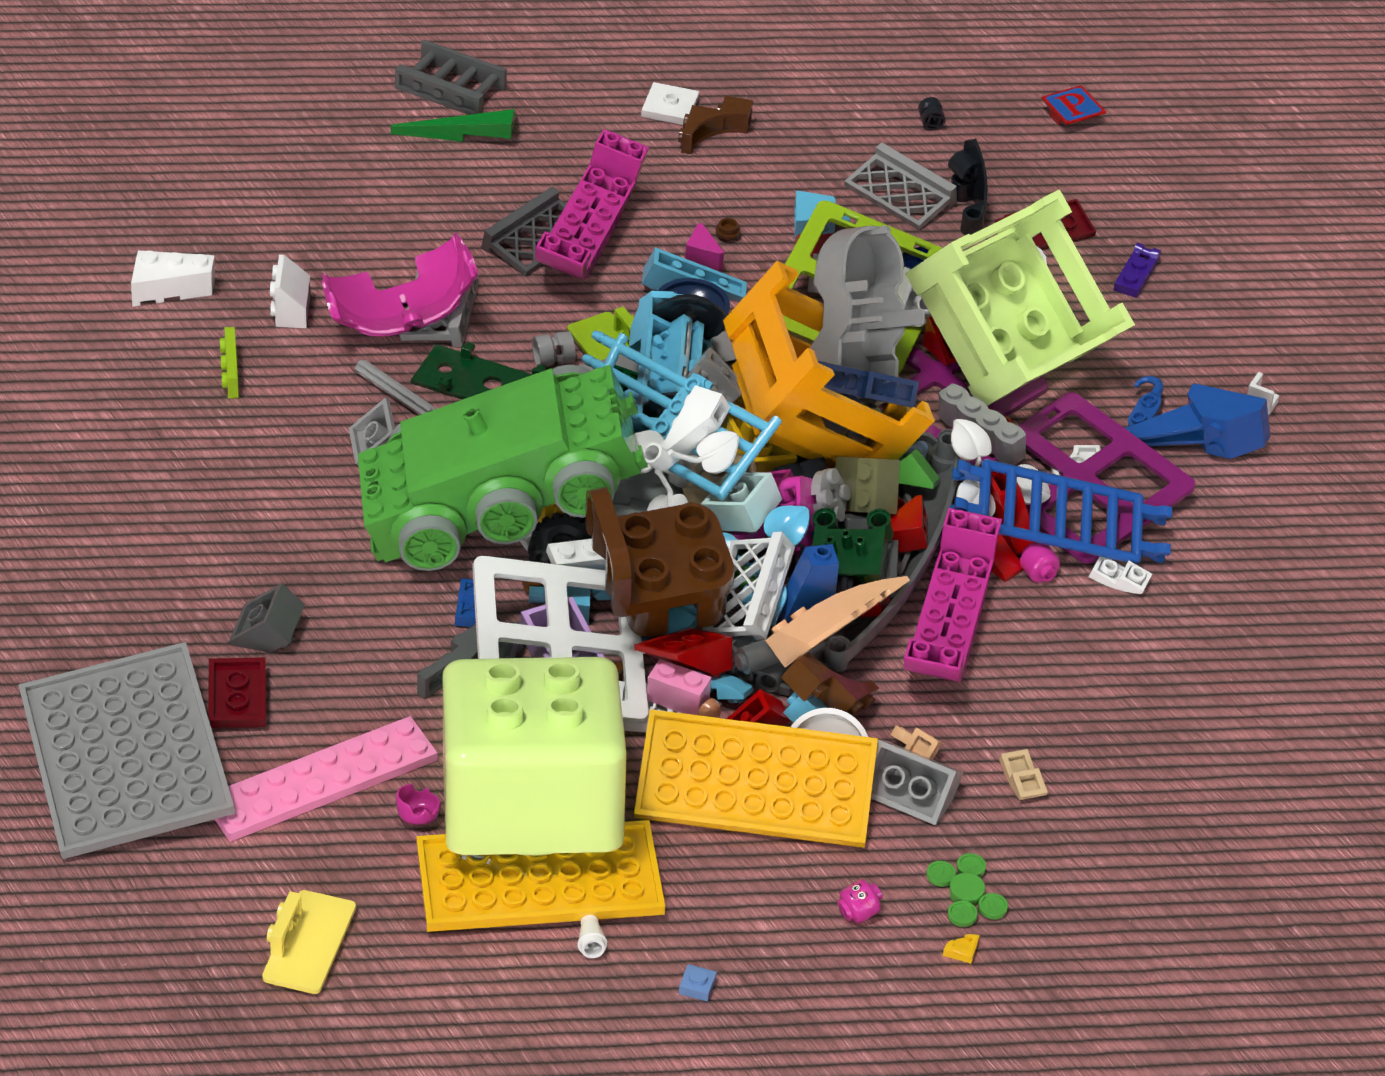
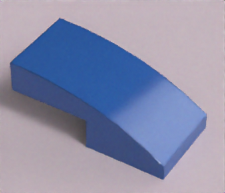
(466, 604)

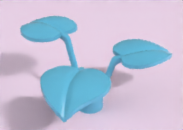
(794, 524)

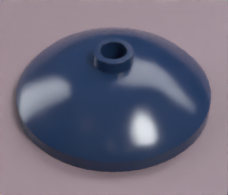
(701, 288)

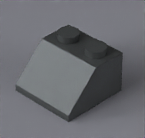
(268, 620)

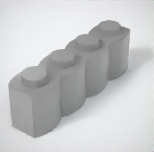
(1006, 438)

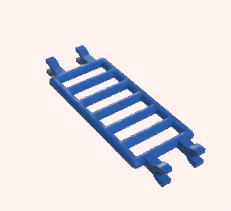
(1141, 511)

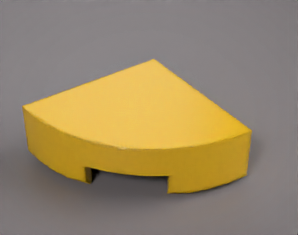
(962, 948)

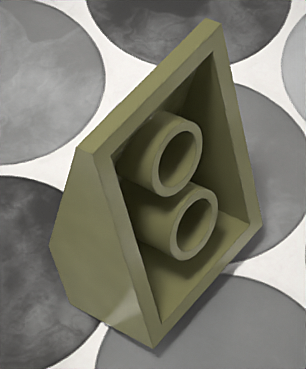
(871, 483)

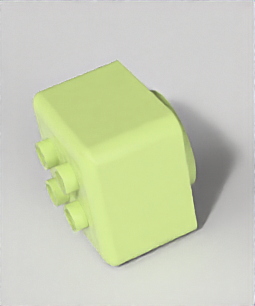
(533, 756)

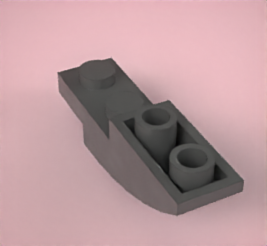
(462, 647)

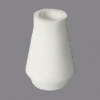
(591, 937)

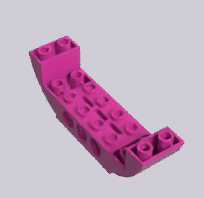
(593, 207)
(954, 596)

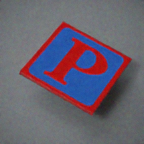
(1072, 105)

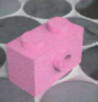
(677, 687)

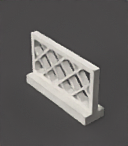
(766, 587)

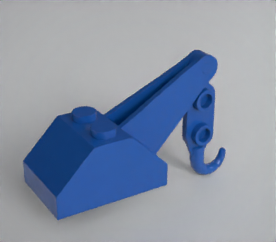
(1216, 418)

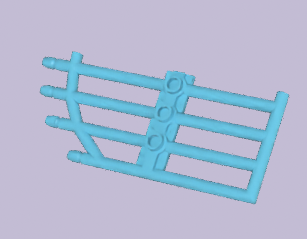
(674, 406)

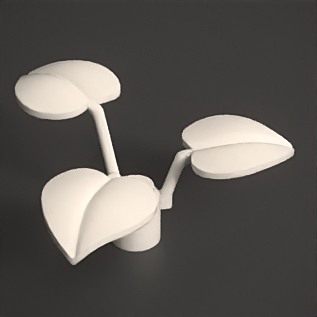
(972, 443)
(715, 453)

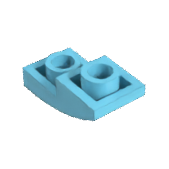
(730, 688)

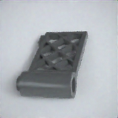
(752, 654)

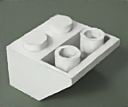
(290, 294)

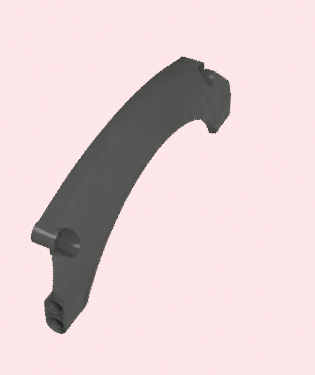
(851, 639)

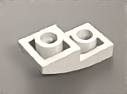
(1127, 578)

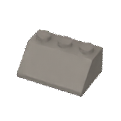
(913, 782)

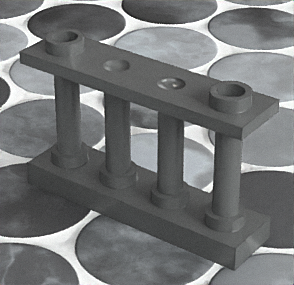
(444, 92)

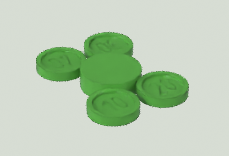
(967, 890)

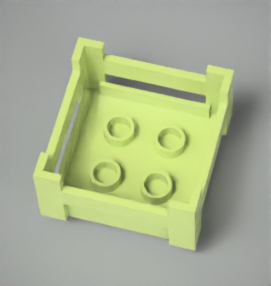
(1004, 305)

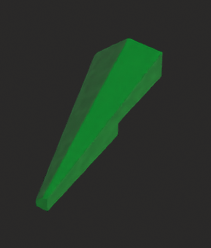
(488, 124)

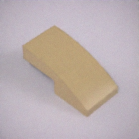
(1022, 775)

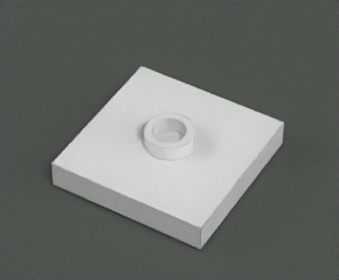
(669, 103)

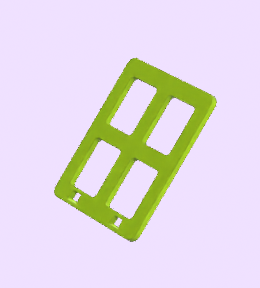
(801, 261)

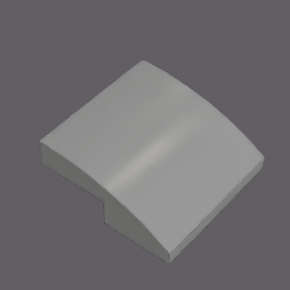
(719, 373)

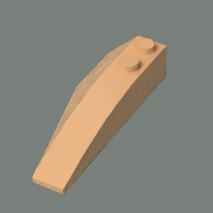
(827, 617)

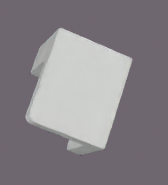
(1257, 390)

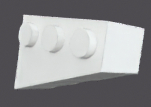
(171, 275)

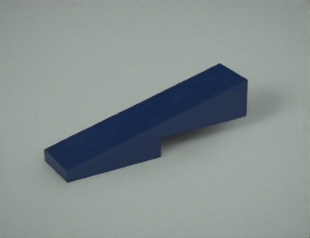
(872, 385)

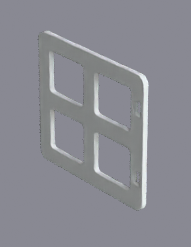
(558, 635)

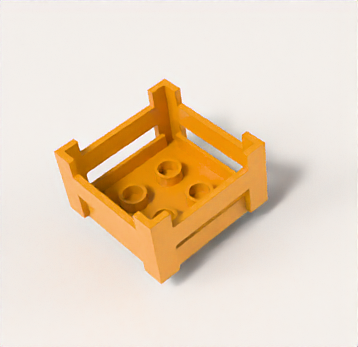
(785, 380)

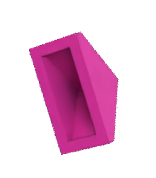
(704, 249)

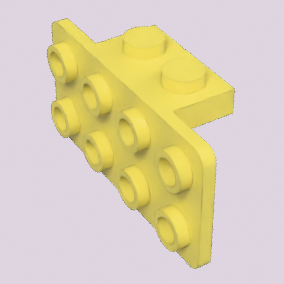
(306, 939)

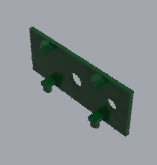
(467, 372)

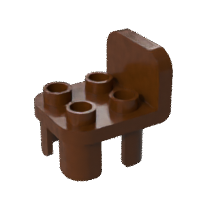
(661, 562)

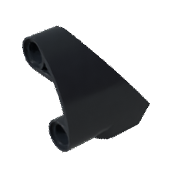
(971, 184)

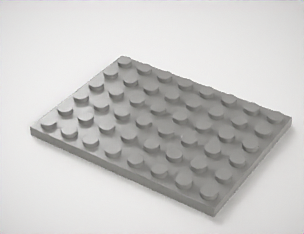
(125, 750)

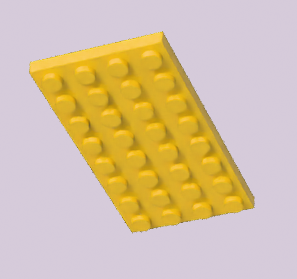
(756, 778)
(539, 887)

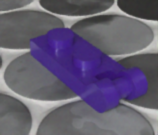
(1137, 270)

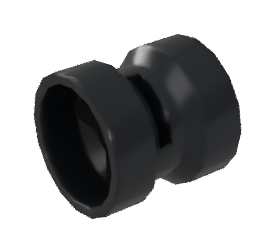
(931, 113)

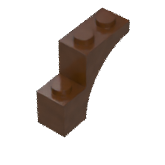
(704, 122)
(813, 679)

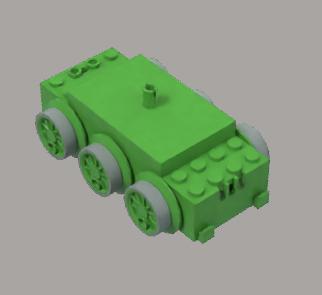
(497, 464)

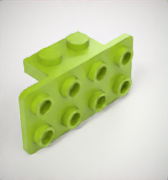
(606, 323)

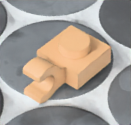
(918, 742)

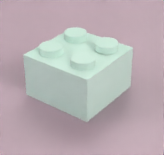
(746, 503)

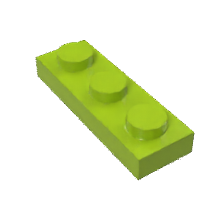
(229, 362)

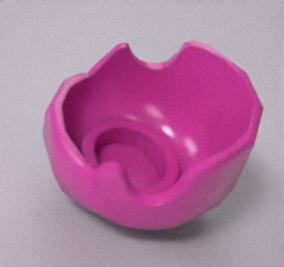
(417, 806)

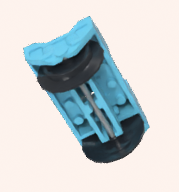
(673, 336)

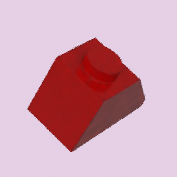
(911, 525)
(761, 709)

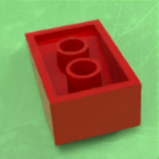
(692, 649)

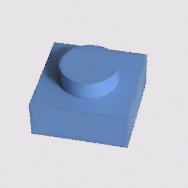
(697, 982)

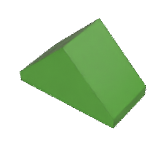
(917, 471)

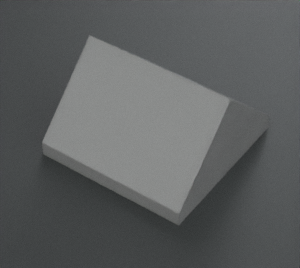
(372, 428)

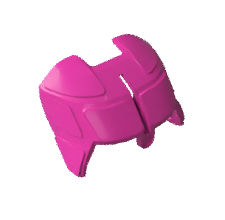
(437, 291)

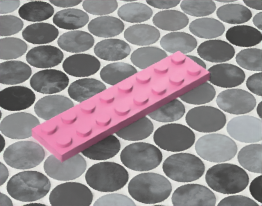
(326, 777)

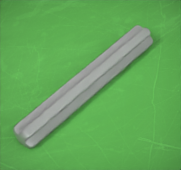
(393, 388)

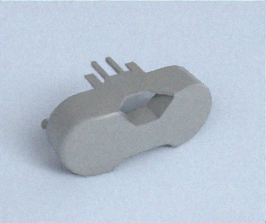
(862, 309)

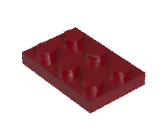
(237, 692)

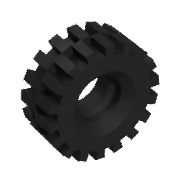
(554, 531)

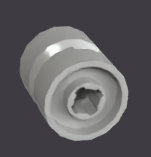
(544, 349)

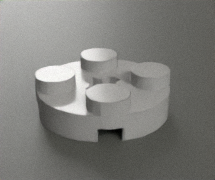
(830, 492)

